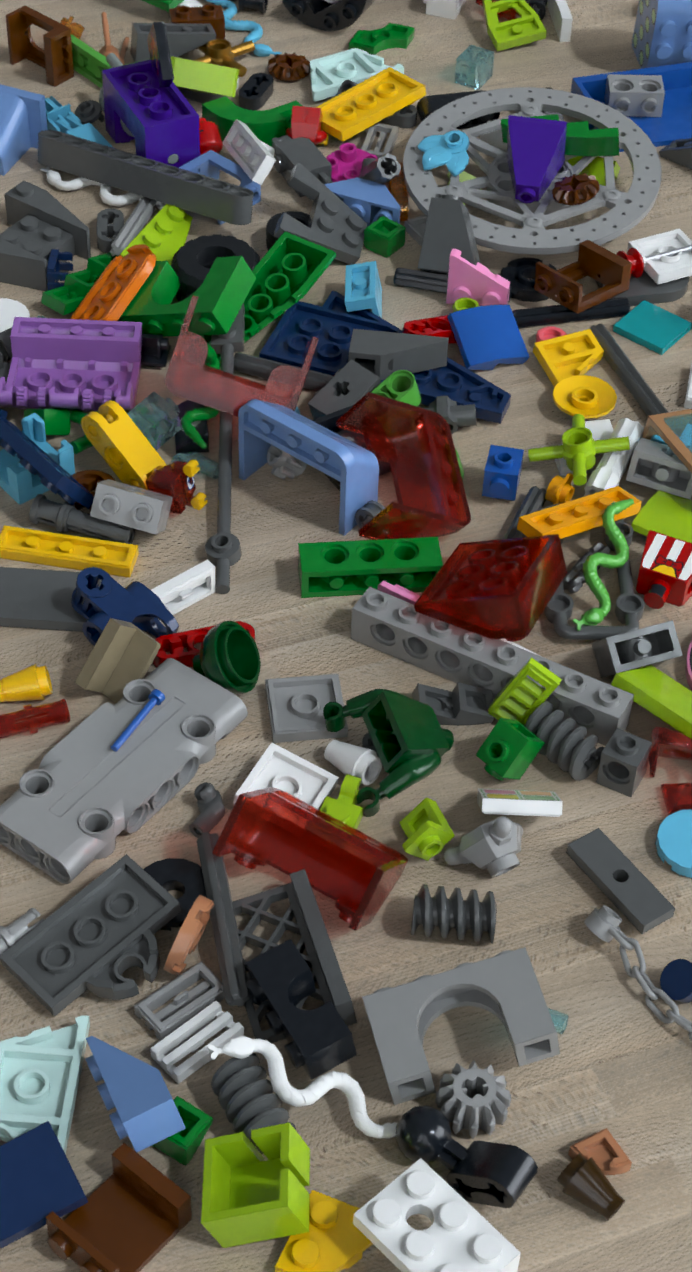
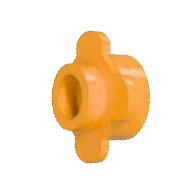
(560, 489)

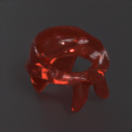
(669, 745)

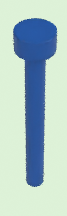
(156, 697)

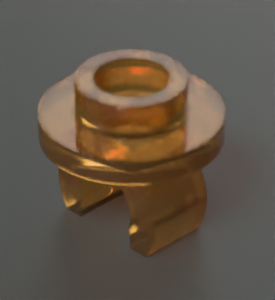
(76, 28)

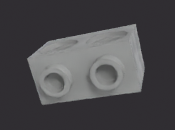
(635, 94)

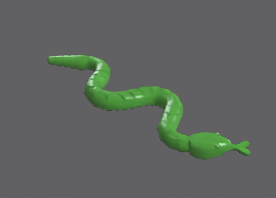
(596, 615)

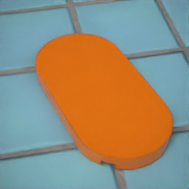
(117, 285)

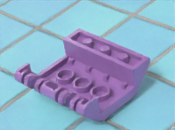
(72, 364)

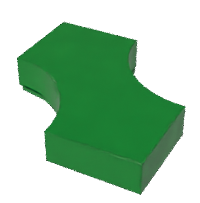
(384, 38)

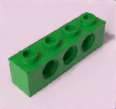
(353, 566)

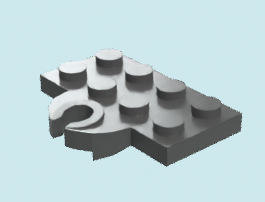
(95, 939)

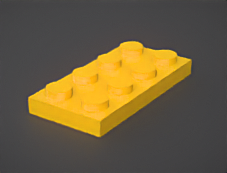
(369, 103)

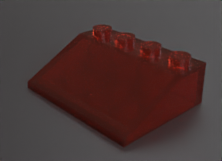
(496, 586)

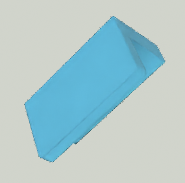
(363, 288)

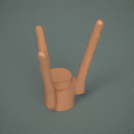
(108, 48)

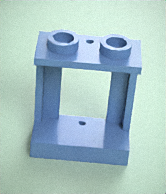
(209, 165)

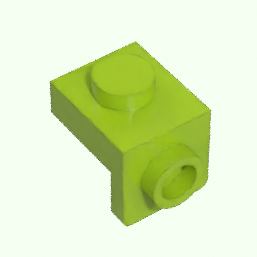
(426, 830)

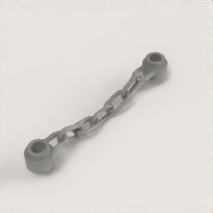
(605, 925)

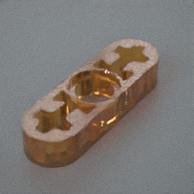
(399, 191)

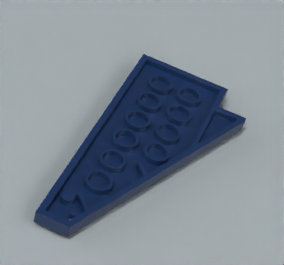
(334, 329)

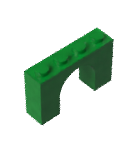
(217, 306)

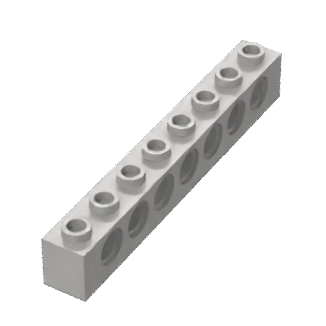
(478, 661)

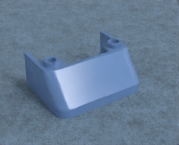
(276, 425)

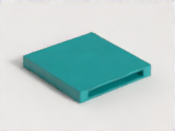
(652, 327)

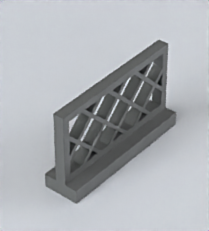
(313, 939)

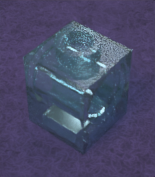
(474, 67)
(156, 419)

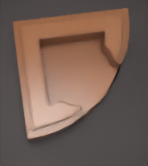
(604, 1151)

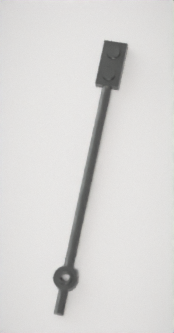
(224, 548)

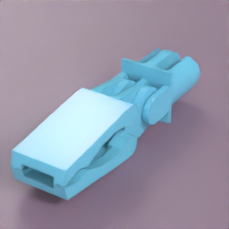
(63, 120)

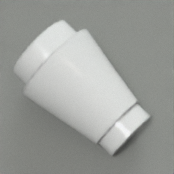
(354, 760)

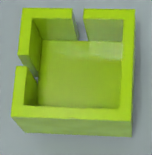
(252, 1197)

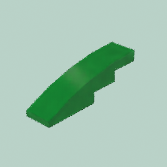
(581, 140)
(76, 286)

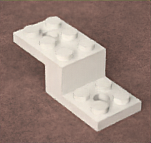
(453, 1243)

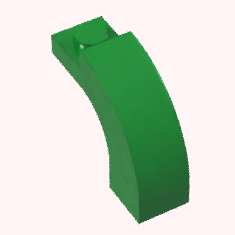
(264, 123)

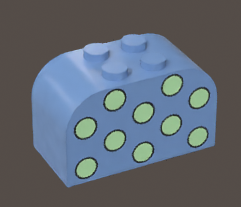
(663, 32)

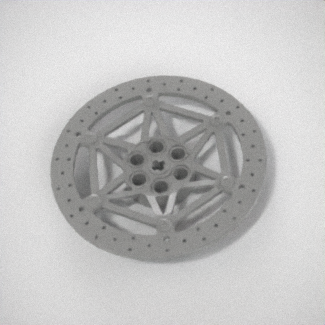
(533, 238)

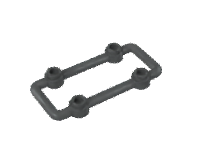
(628, 605)

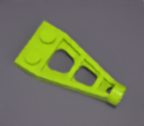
(515, 31)

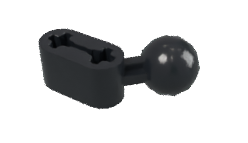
(481, 1173)

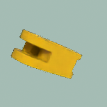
(121, 444)

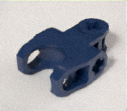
(111, 600)

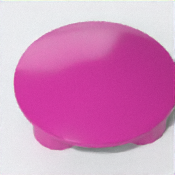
(347, 162)

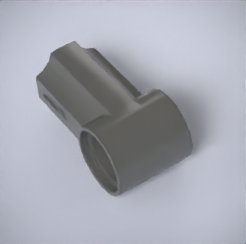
(380, 169)

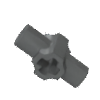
(454, 414)

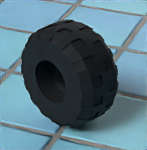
(198, 255)

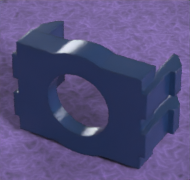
(54, 267)

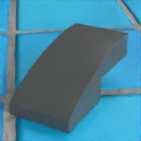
(458, 707)

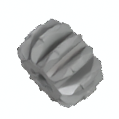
(473, 1099)

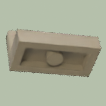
(117, 658)

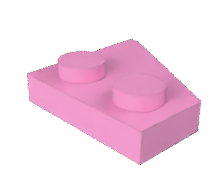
(475, 282)

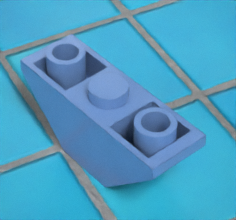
(367, 199)

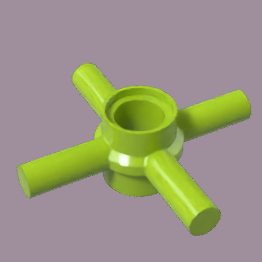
(579, 449)

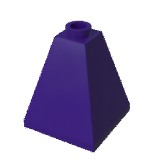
(534, 154)

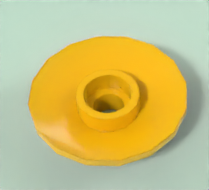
(584, 396)

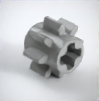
(284, 464)

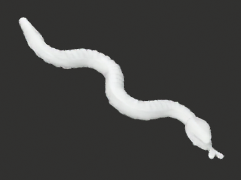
(54, 179)
(243, 1047)

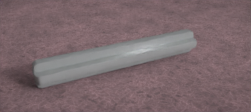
(133, 225)

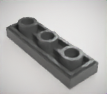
(620, 880)

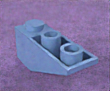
(137, 1093)

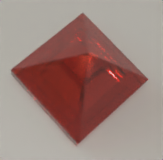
(677, 796)

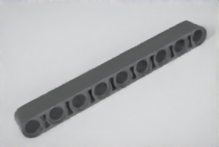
(146, 177)

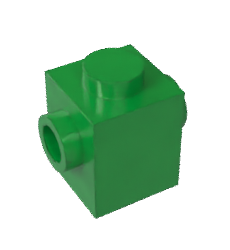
(509, 749)

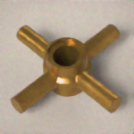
(221, 53)

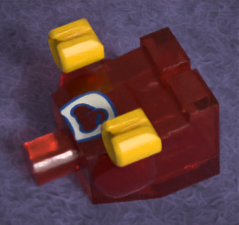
(178, 482)

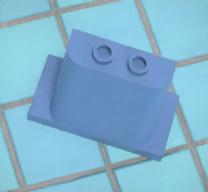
(20, 122)

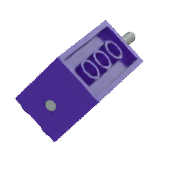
(154, 116)

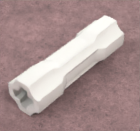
(614, 463)

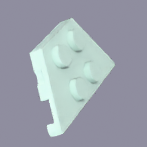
(332, 70)
(41, 1079)

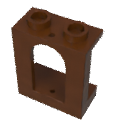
(57, 50)
(592, 262)

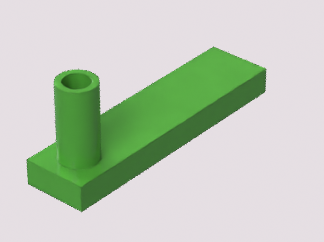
(88, 61)

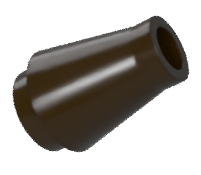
(589, 1186)

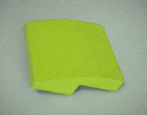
(665, 515)

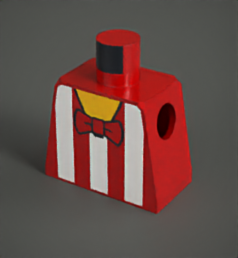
(665, 571)

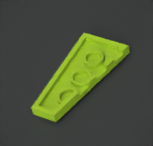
(164, 233)

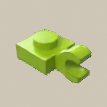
(345, 806)

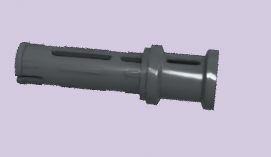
(67, 518)

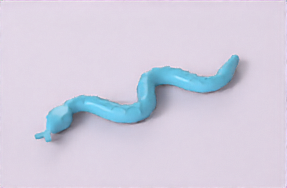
(256, 30)

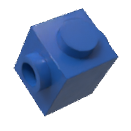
(502, 472)

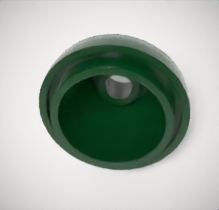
(229, 658)

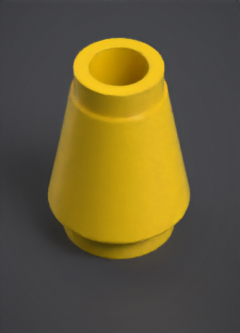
(26, 685)

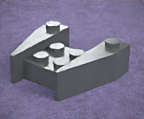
(37, 227)

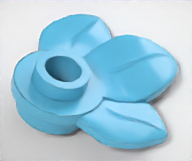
(447, 150)

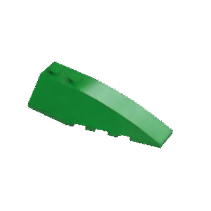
(281, 281)

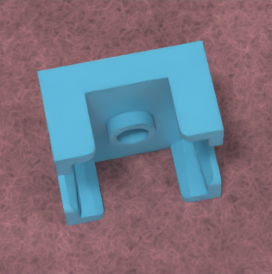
(20, 482)

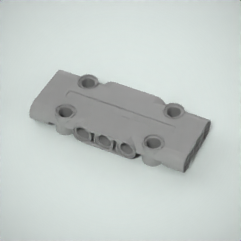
(90, 793)

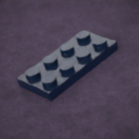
(40, 463)

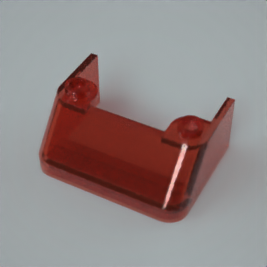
(223, 391)
(421, 465)
(295, 836)

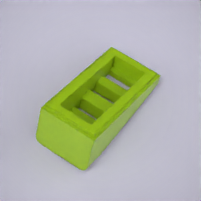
(522, 695)

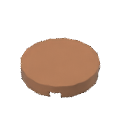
(189, 935)

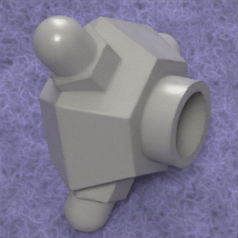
(489, 847)

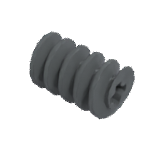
(563, 744)
(454, 913)
(248, 1096)

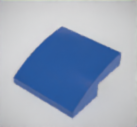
(488, 336)

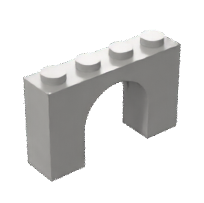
(497, 984)

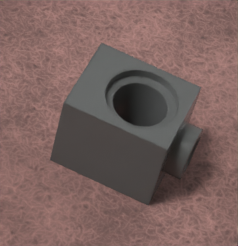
(623, 762)

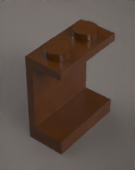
(124, 1218)

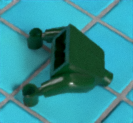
(403, 736)

